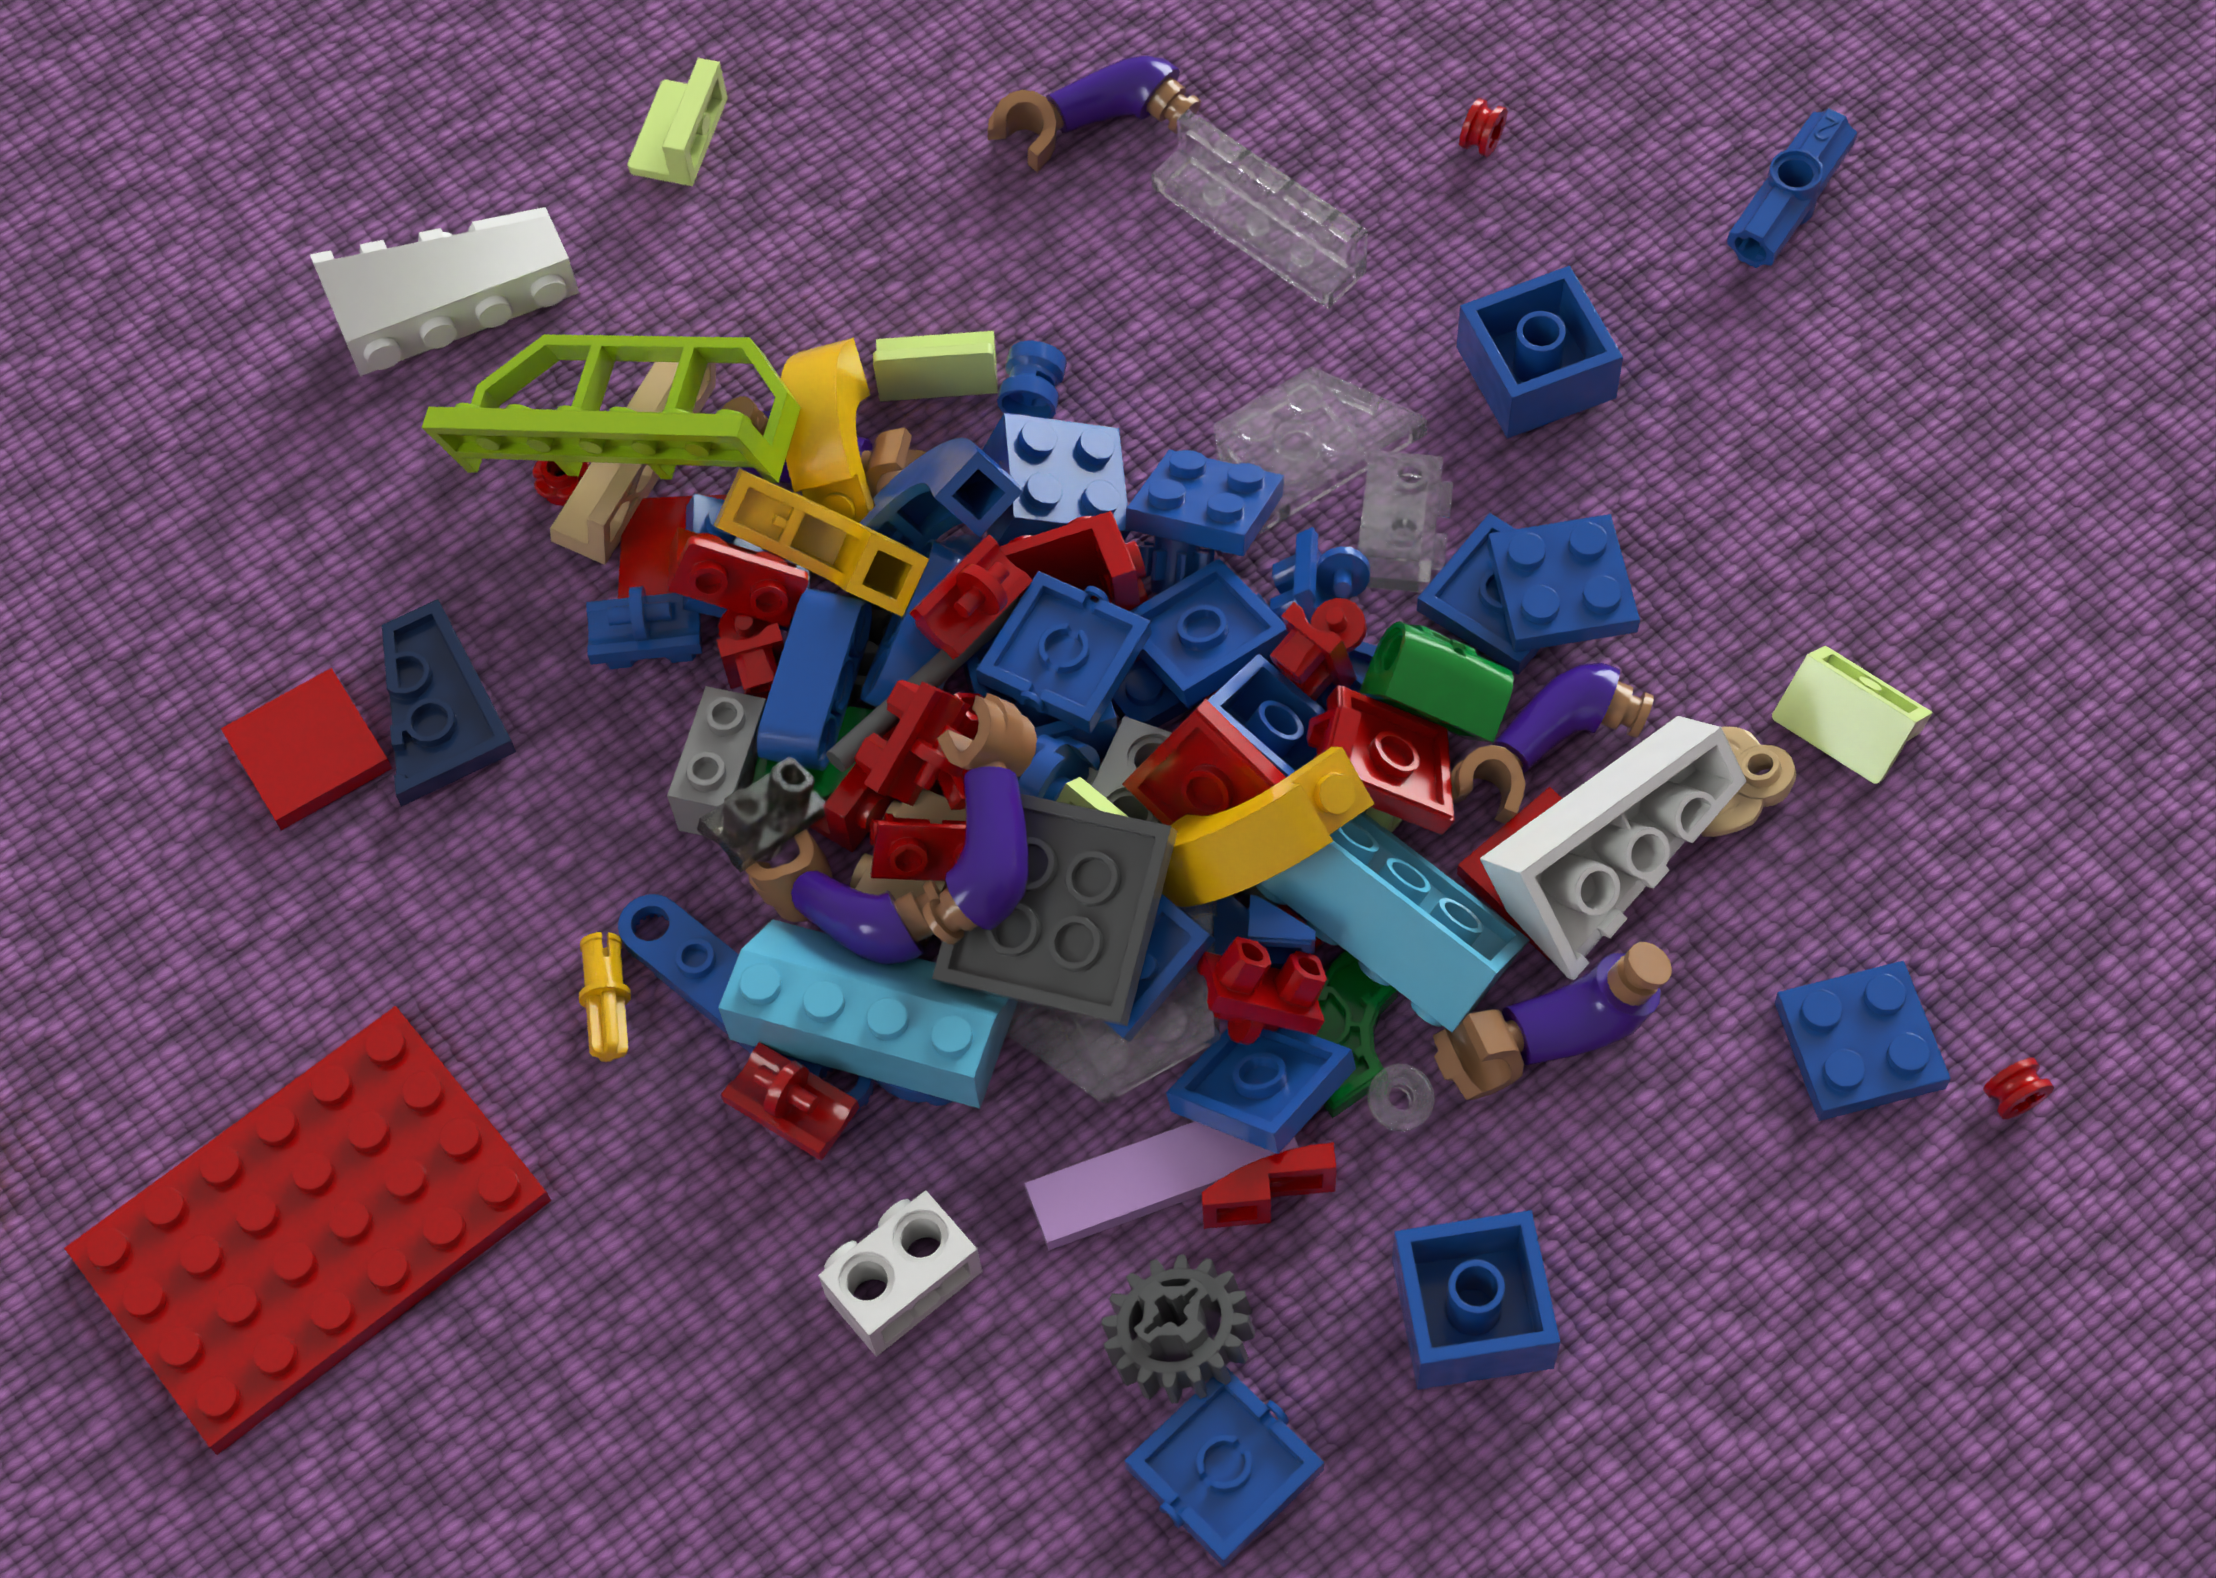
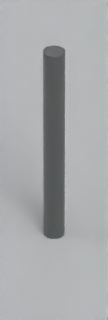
(933, 672)

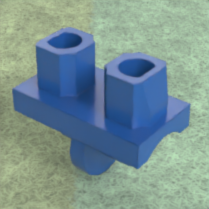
(1316, 577)
(641, 629)

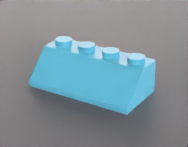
(1400, 920)
(862, 1016)

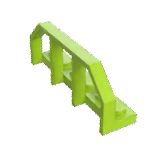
(621, 434)

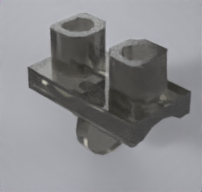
(765, 815)

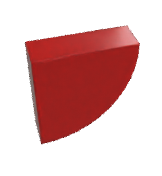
(1334, 729)

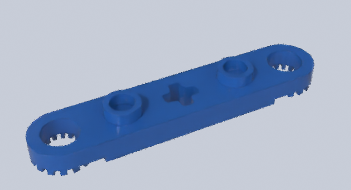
(697, 967)

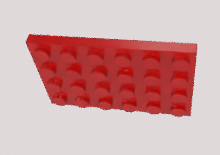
(306, 1228)

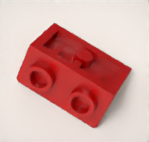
(734, 577)

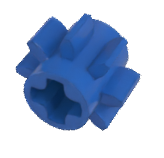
(1172, 561)

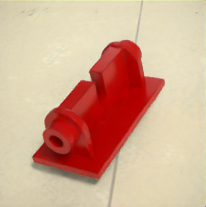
(915, 848)

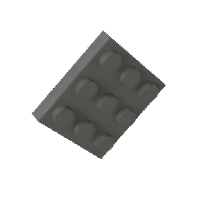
(1083, 915)

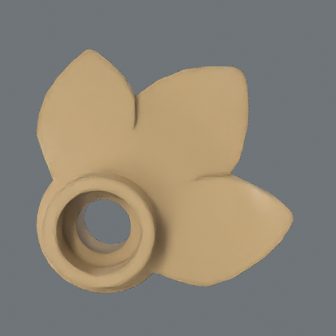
(1758, 790)

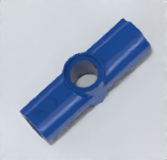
(1792, 188)

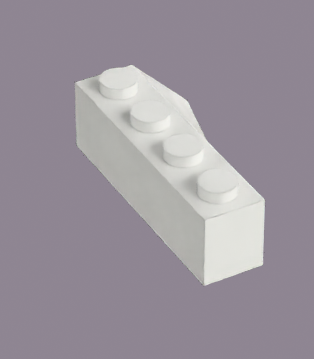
(444, 286)
(1612, 837)

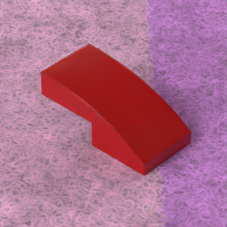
(1247, 1192)

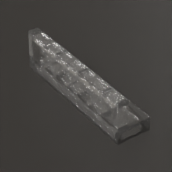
(1259, 212)

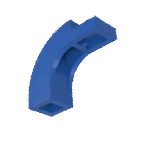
(940, 491)

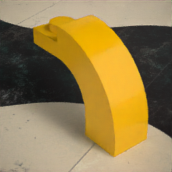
(824, 444)
(822, 541)
(1265, 834)

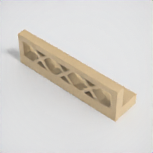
(612, 491)

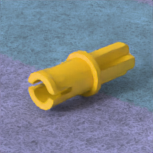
(604, 996)

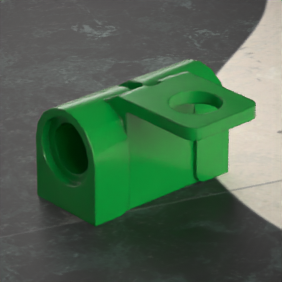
(1439, 681)

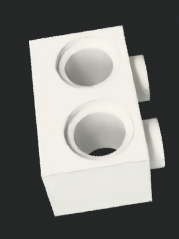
(913, 1283)

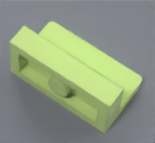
(680, 126)
(935, 366)
(1849, 713)

